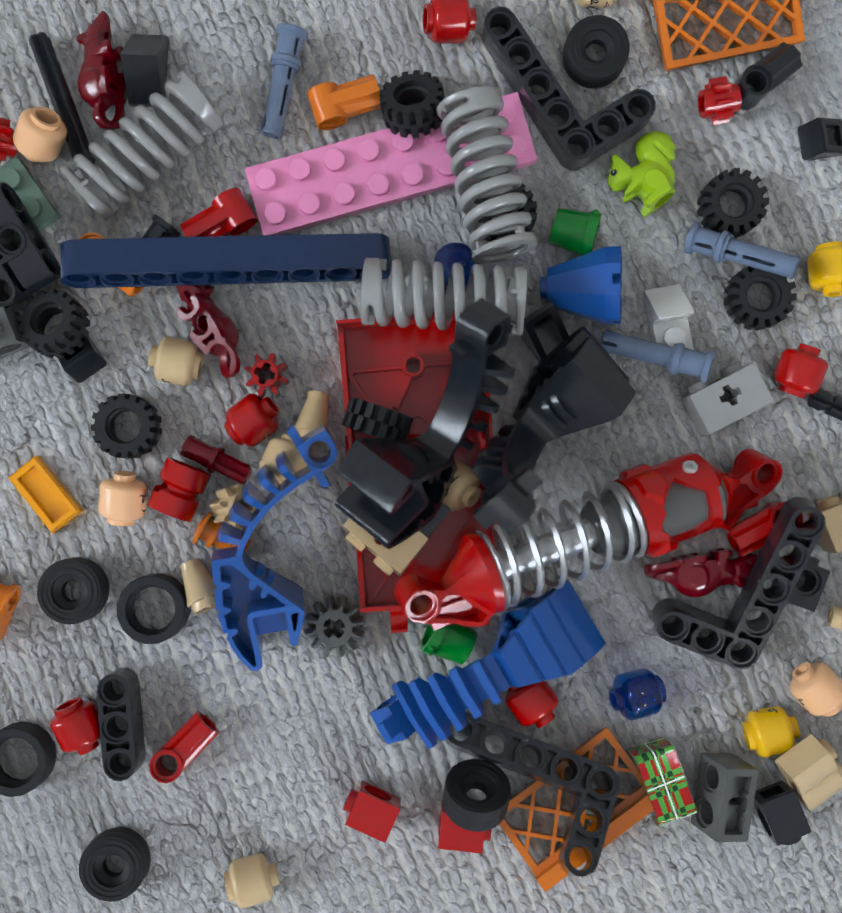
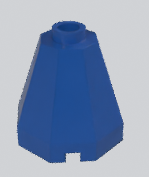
(587, 285)

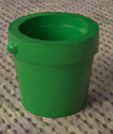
(575, 230)
(449, 642)

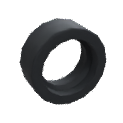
(126, 614)
(46, 757)

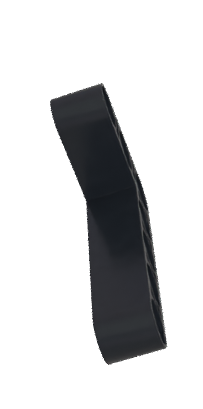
(555, 101)
(752, 596)
(579, 785)

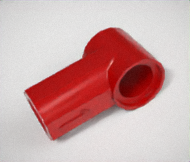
(227, 216)
(753, 530)
(184, 747)

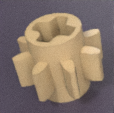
(224, 502)

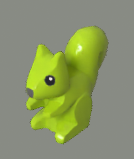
(652, 178)

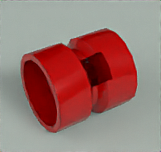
(179, 490)

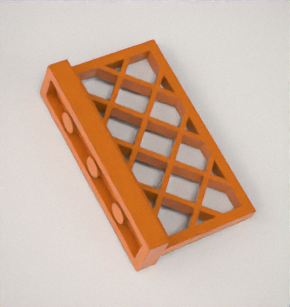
(663, 24)
(625, 814)

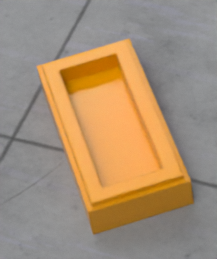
(45, 494)

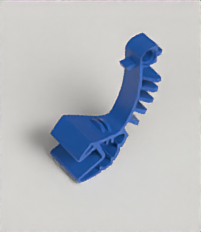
(247, 593)
(534, 644)

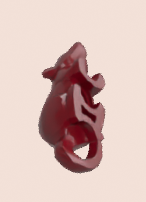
(99, 78)
(213, 330)
(698, 575)

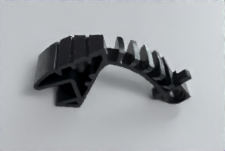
(563, 395)
(404, 481)

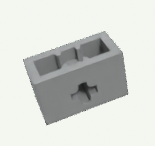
(746, 391)

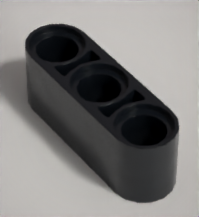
(114, 739)

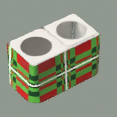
(663, 780)

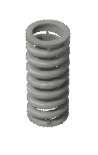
(487, 148)
(96, 185)
(372, 298)

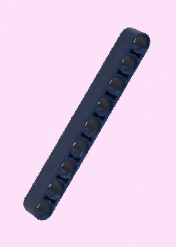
(220, 260)

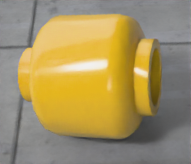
(825, 269)
(770, 731)

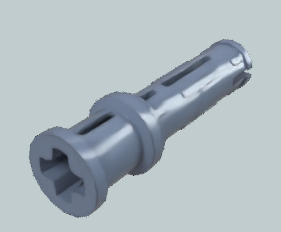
(285, 66)
(724, 247)
(674, 358)

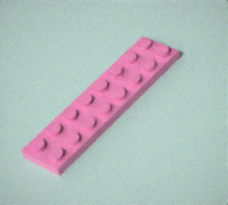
(364, 174)

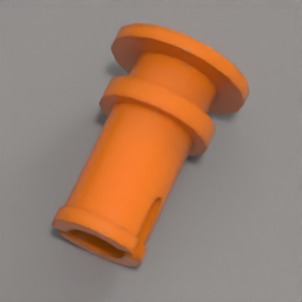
(207, 532)

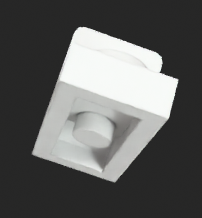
(668, 315)

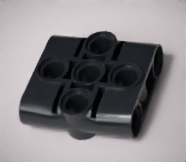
(27, 266)

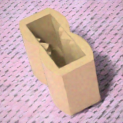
(811, 771)

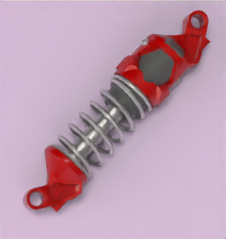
(634, 516)

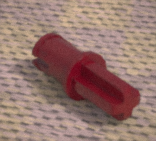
(215, 459)

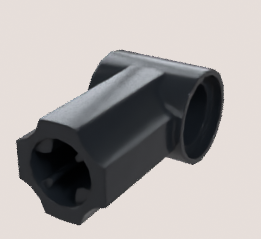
(768, 74)

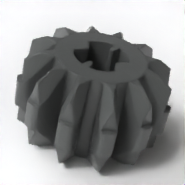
(335, 638)

